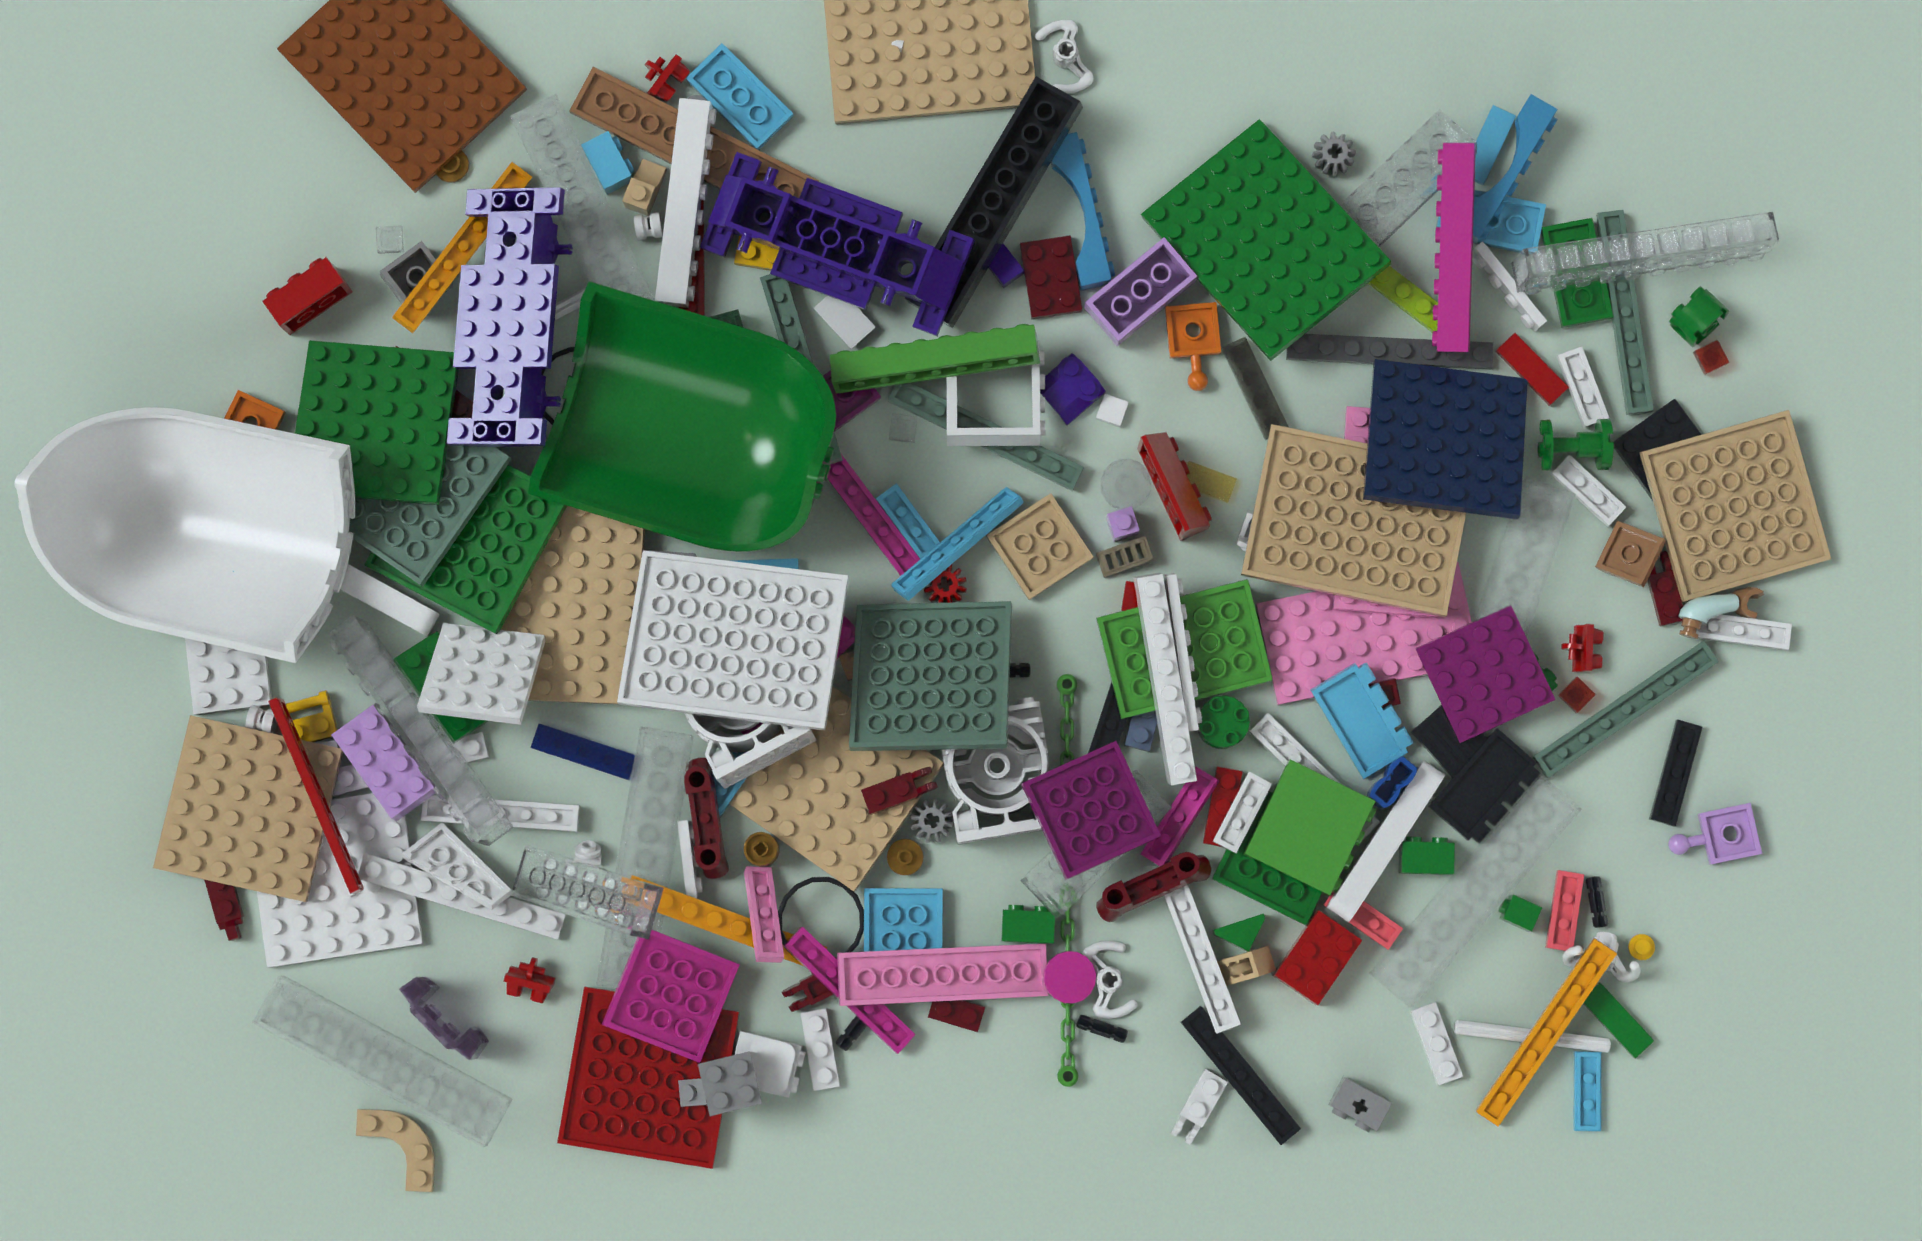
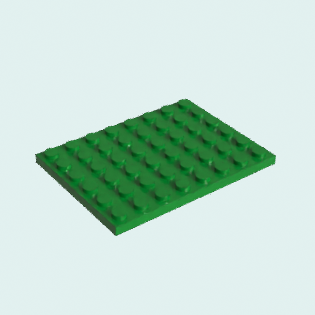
(1266, 239)

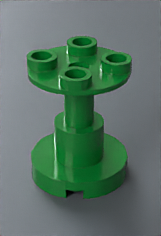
(1585, 444)

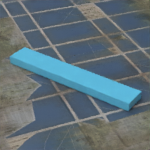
(957, 543)

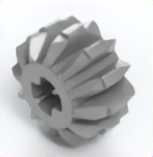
(1341, 147)
(936, 813)

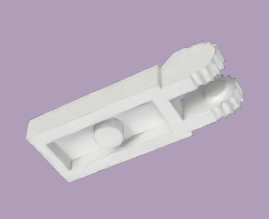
(1200, 1103)

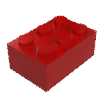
(306, 295)
(1317, 957)

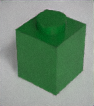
(1519, 912)

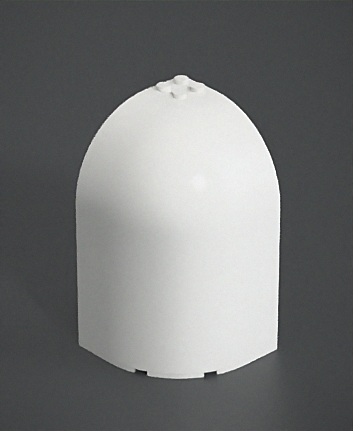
(164, 503)

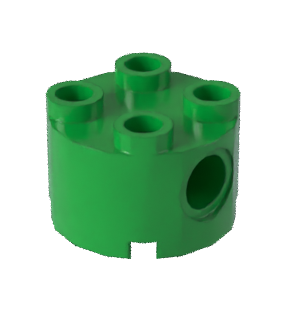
(1698, 317)
(1223, 722)

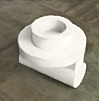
(589, 852)

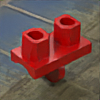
(660, 87)
(1581, 648)
(531, 977)

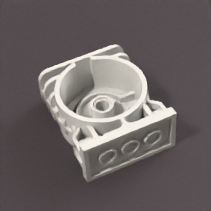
(1027, 727)
(759, 745)

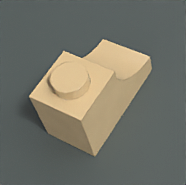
(644, 187)
(1247, 965)

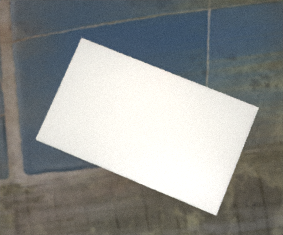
(845, 320)

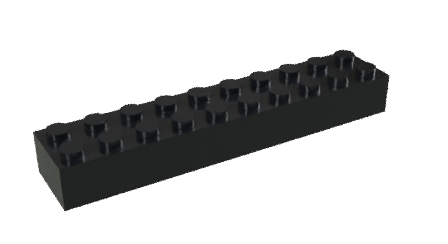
(1008, 182)

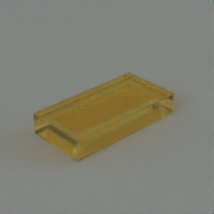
(1211, 482)

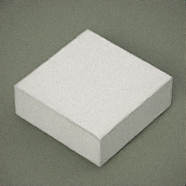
(1112, 410)

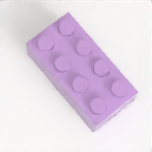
(1140, 291)
(384, 763)

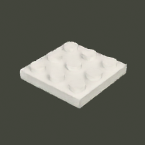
(226, 678)

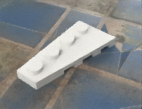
(455, 864)

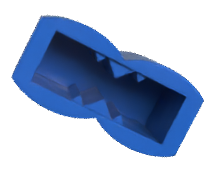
(1396, 776)

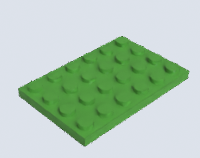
(1223, 645)

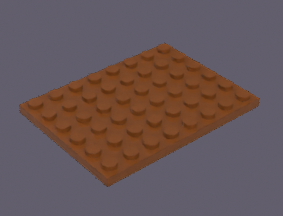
(403, 79)

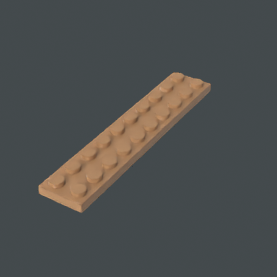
(652, 127)

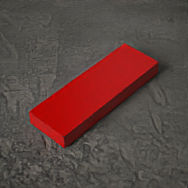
(1532, 368)

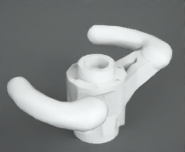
(1067, 54)
(1574, 953)
(1107, 980)

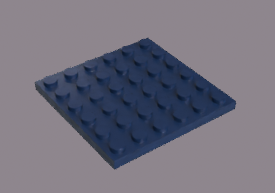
(1446, 439)

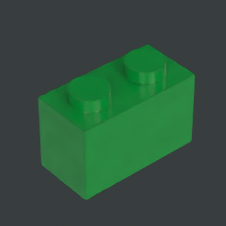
(1426, 857)
(1028, 926)

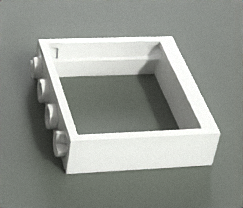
(998, 436)

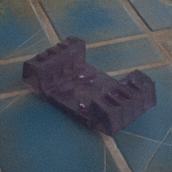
(417, 993)

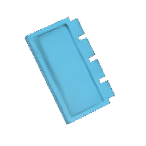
(1359, 719)

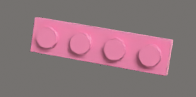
(763, 914)

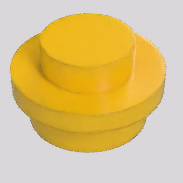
(1641, 947)

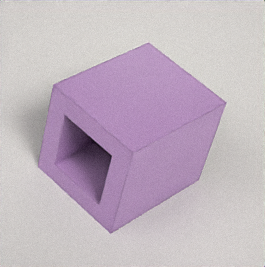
(1122, 524)

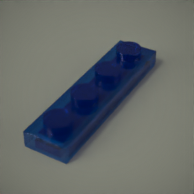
(583, 751)

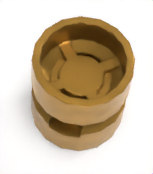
(761, 849)

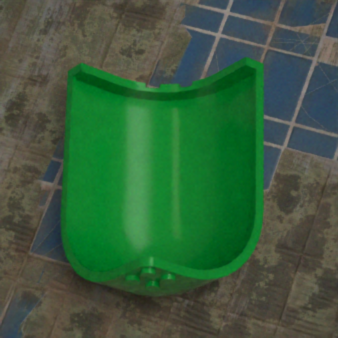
(687, 426)

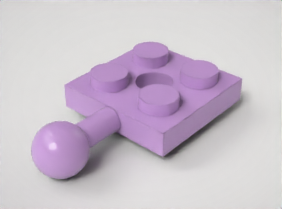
(1712, 828)

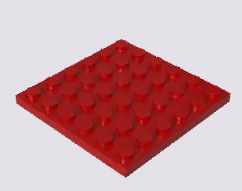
(627, 1091)

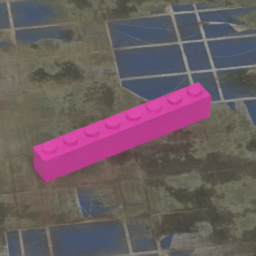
(1455, 247)

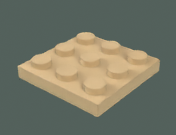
(1040, 546)

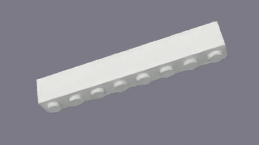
(684, 202)
(1165, 678)

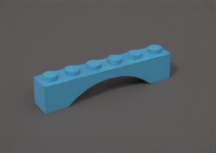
(1530, 126)
(1091, 263)

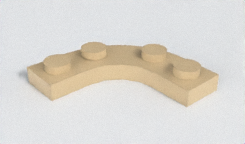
(409, 1136)

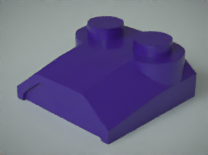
(1071, 388)

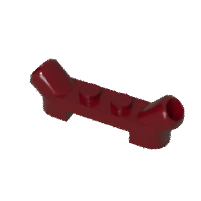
(705, 819)
(1126, 896)

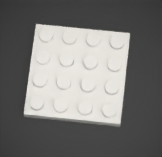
(481, 674)

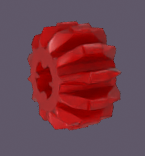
(953, 589)

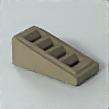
(1142, 541)

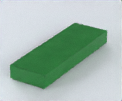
(1617, 1021)

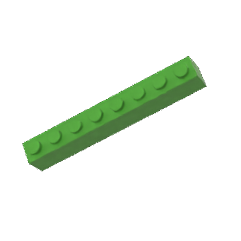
(934, 358)

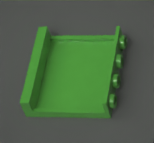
(1310, 827)

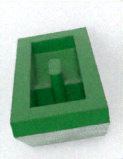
(1242, 932)

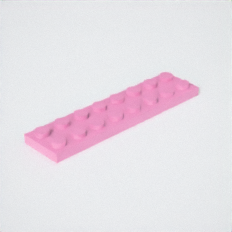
(941, 974)

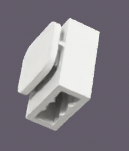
(773, 1062)

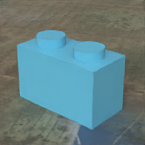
(607, 162)

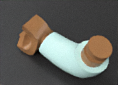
(1703, 608)

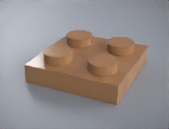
(1630, 554)

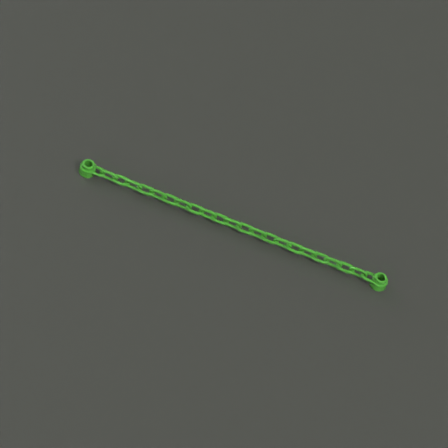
(1067, 919)

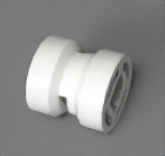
(642, 226)
(261, 719)

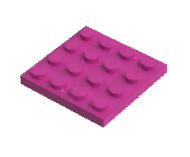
(671, 995)

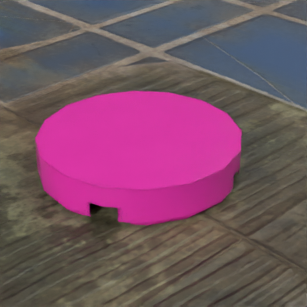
(1069, 977)

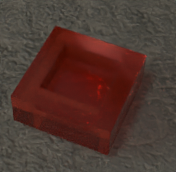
(1711, 357)
(1576, 694)

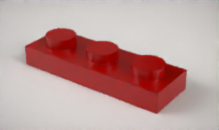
(1221, 801)

